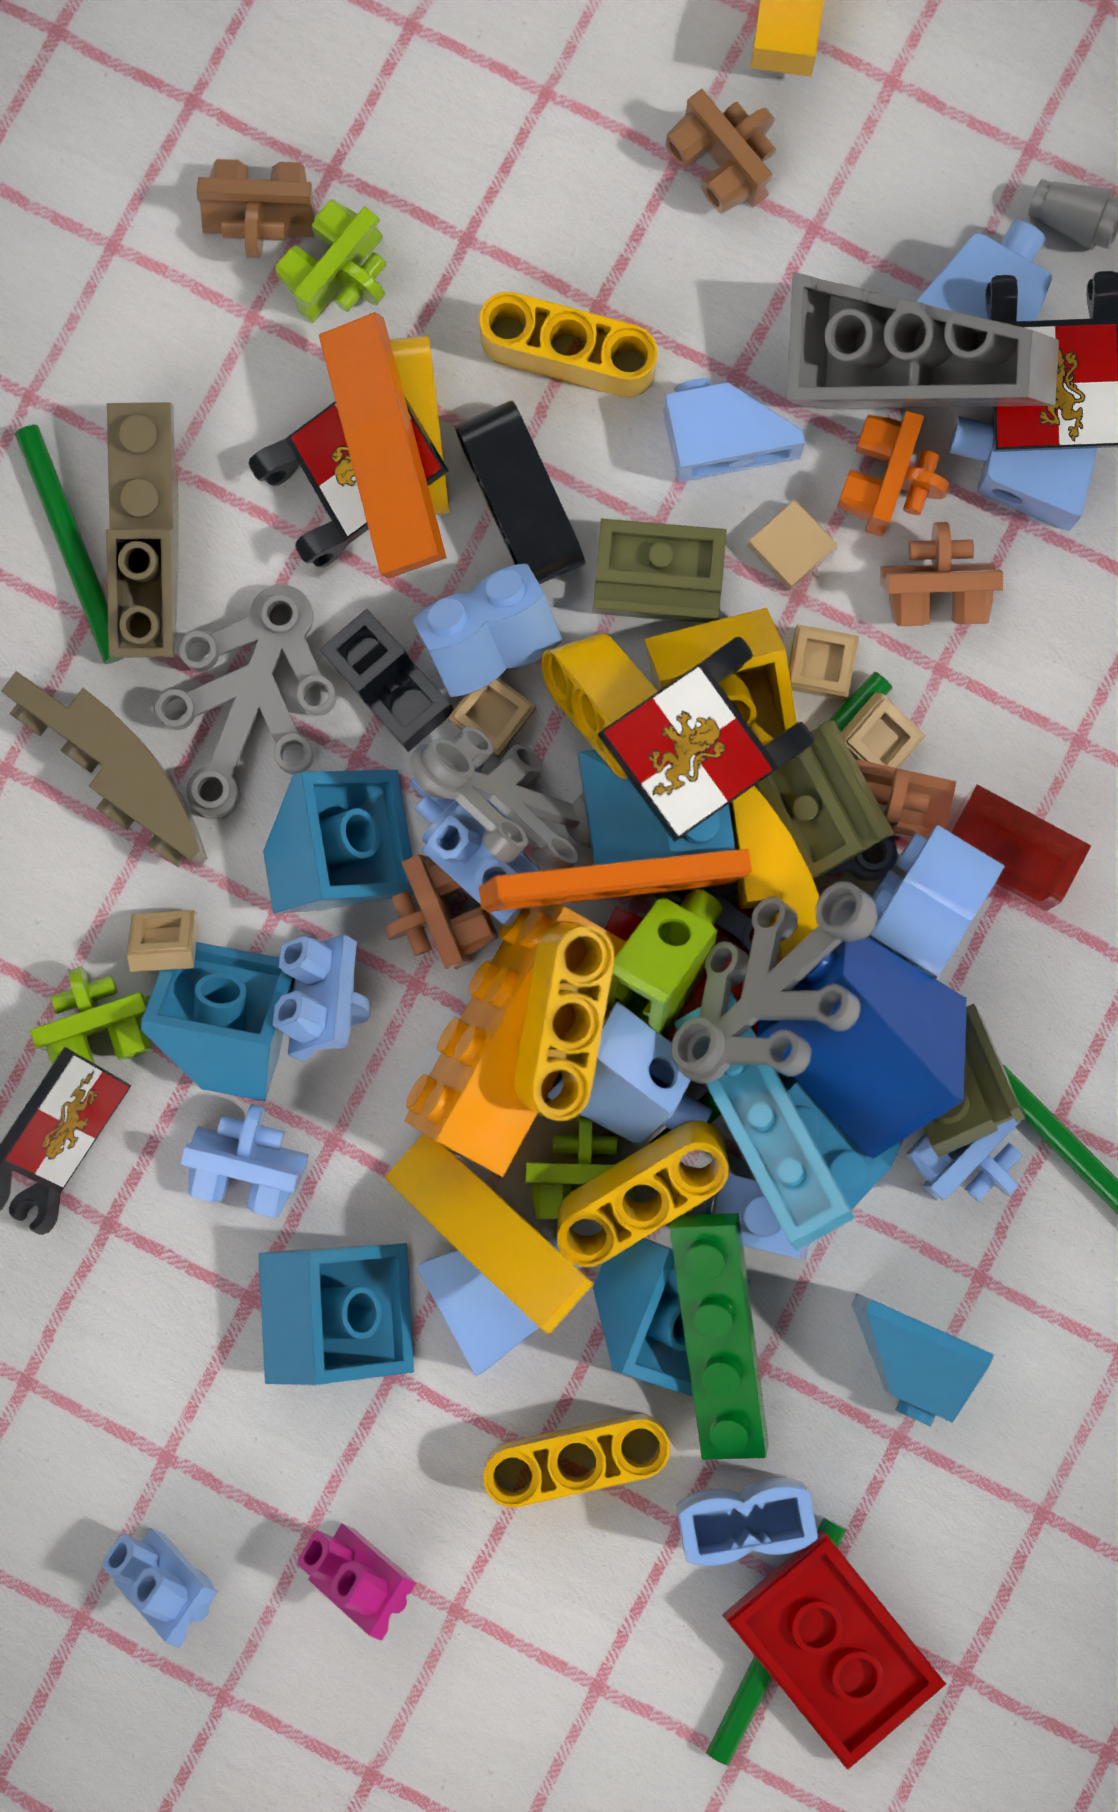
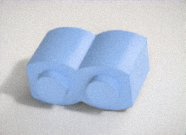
(487, 630)
(934, 899)
(764, 1517)

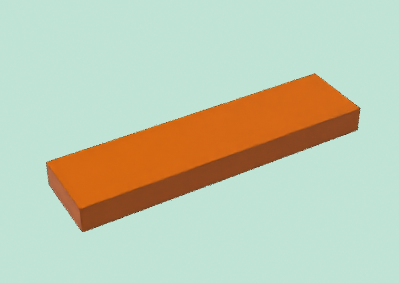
(382, 446)
(614, 880)

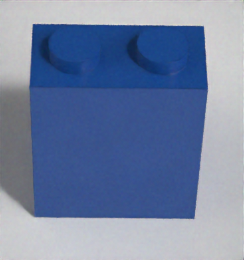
(899, 1057)

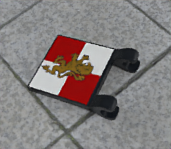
(1086, 373)
(325, 459)
(692, 746)
(56, 1134)

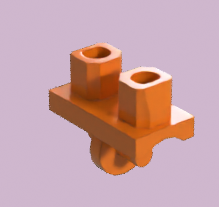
(893, 443)

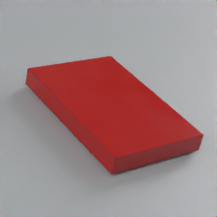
(834, 1649)

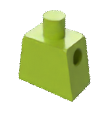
(665, 959)

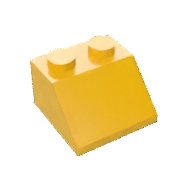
(757, 690)

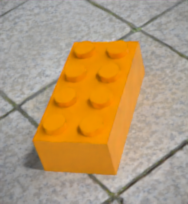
(471, 1090)

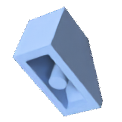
(725, 431)

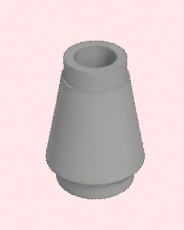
(1077, 211)

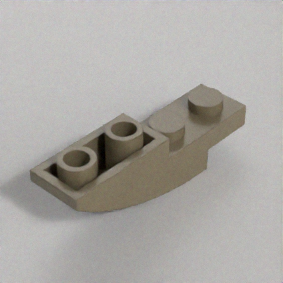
(142, 530)
(131, 777)

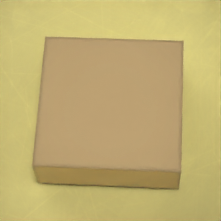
(792, 544)
(822, 662)
(495, 712)
(881, 733)
(162, 941)

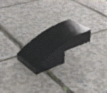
(387, 680)

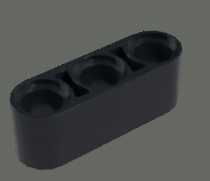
(519, 492)

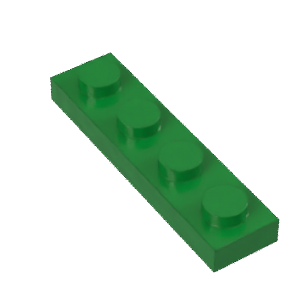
(719, 1336)

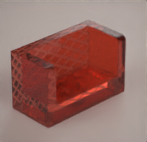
(1035, 854)

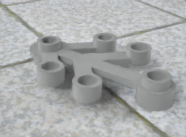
(250, 689)
(449, 772)
(713, 1041)

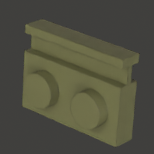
(659, 571)
(826, 803)
(987, 1094)

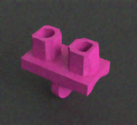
(356, 1578)

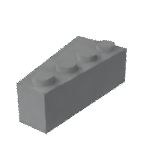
(900, 353)

